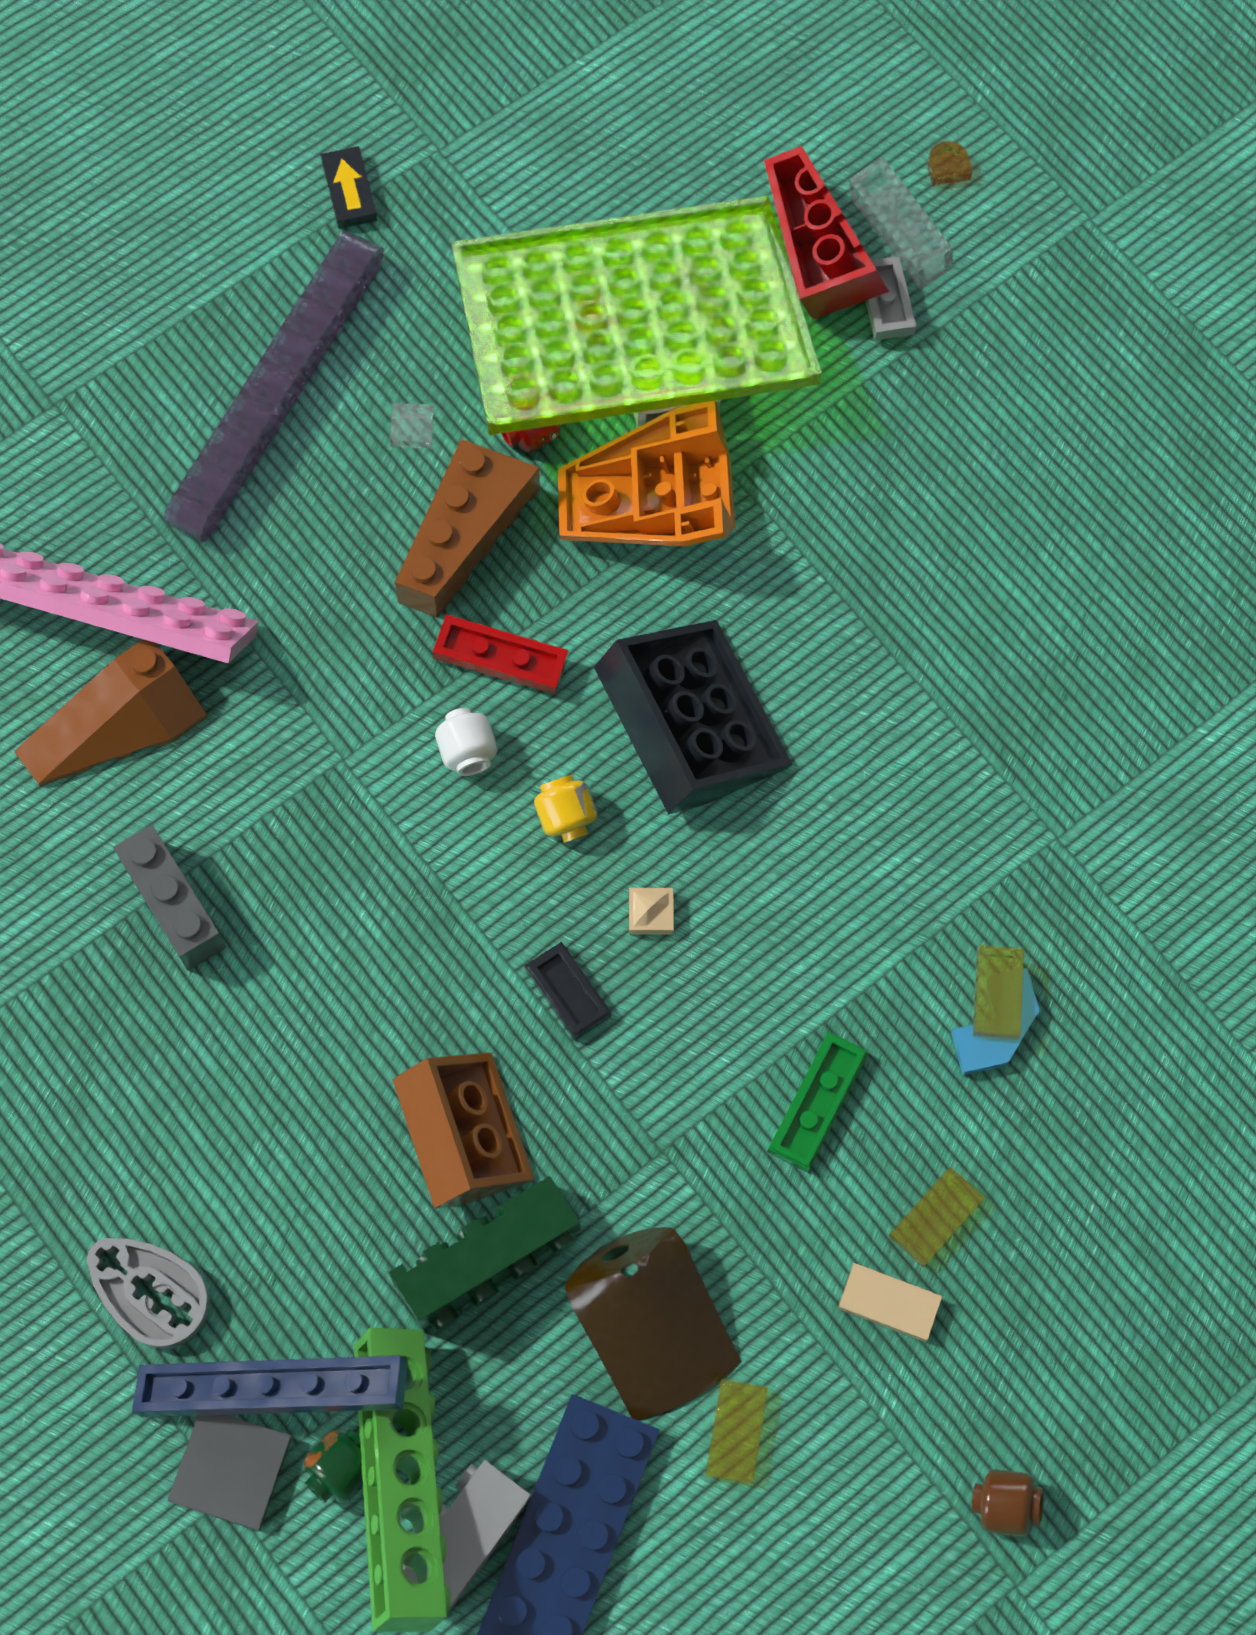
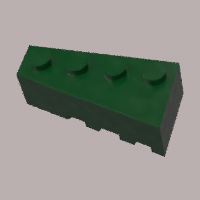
(486, 1255)

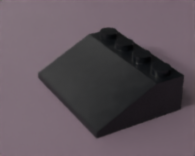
(690, 714)

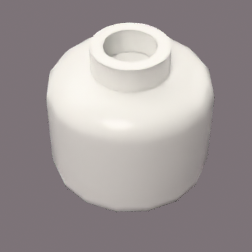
(466, 742)

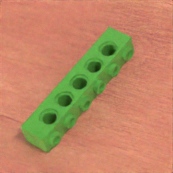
(394, 1599)

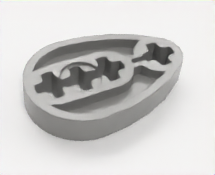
(138, 1316)

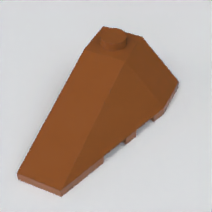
(121, 710)

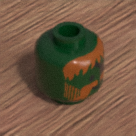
(335, 1467)

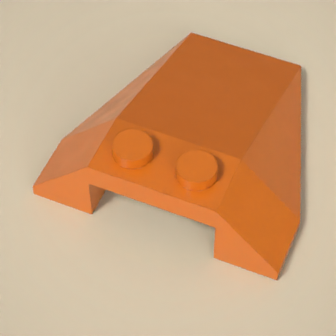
(653, 484)

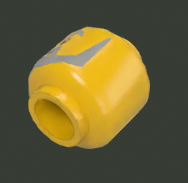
(565, 808)

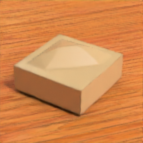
(651, 911)

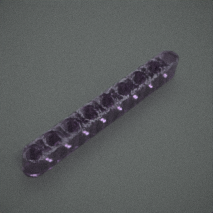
(273, 387)

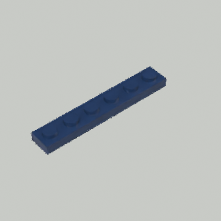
(271, 1386)

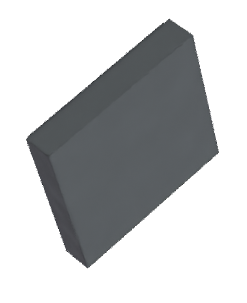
(230, 1469)

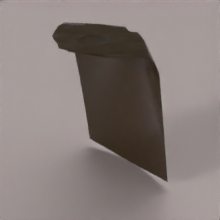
(653, 1327)

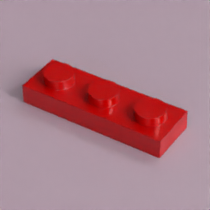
(500, 654)

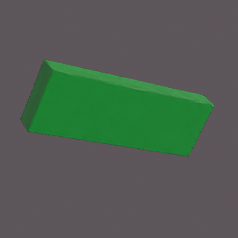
(817, 1102)

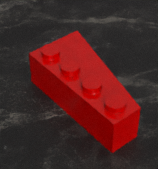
(821, 246)

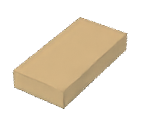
(889, 1302)

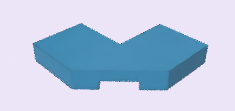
(988, 1053)

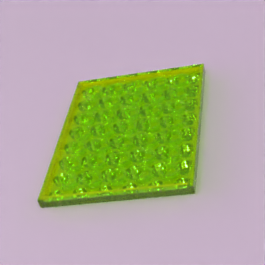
(632, 314)

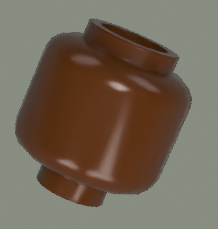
(1008, 1503)

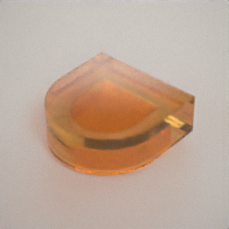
(948, 163)

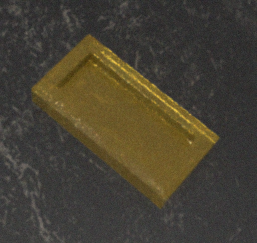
(998, 992)
(936, 1217)
(736, 1431)

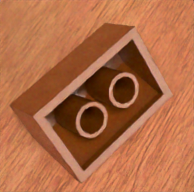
(462, 1128)

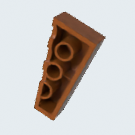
(466, 517)

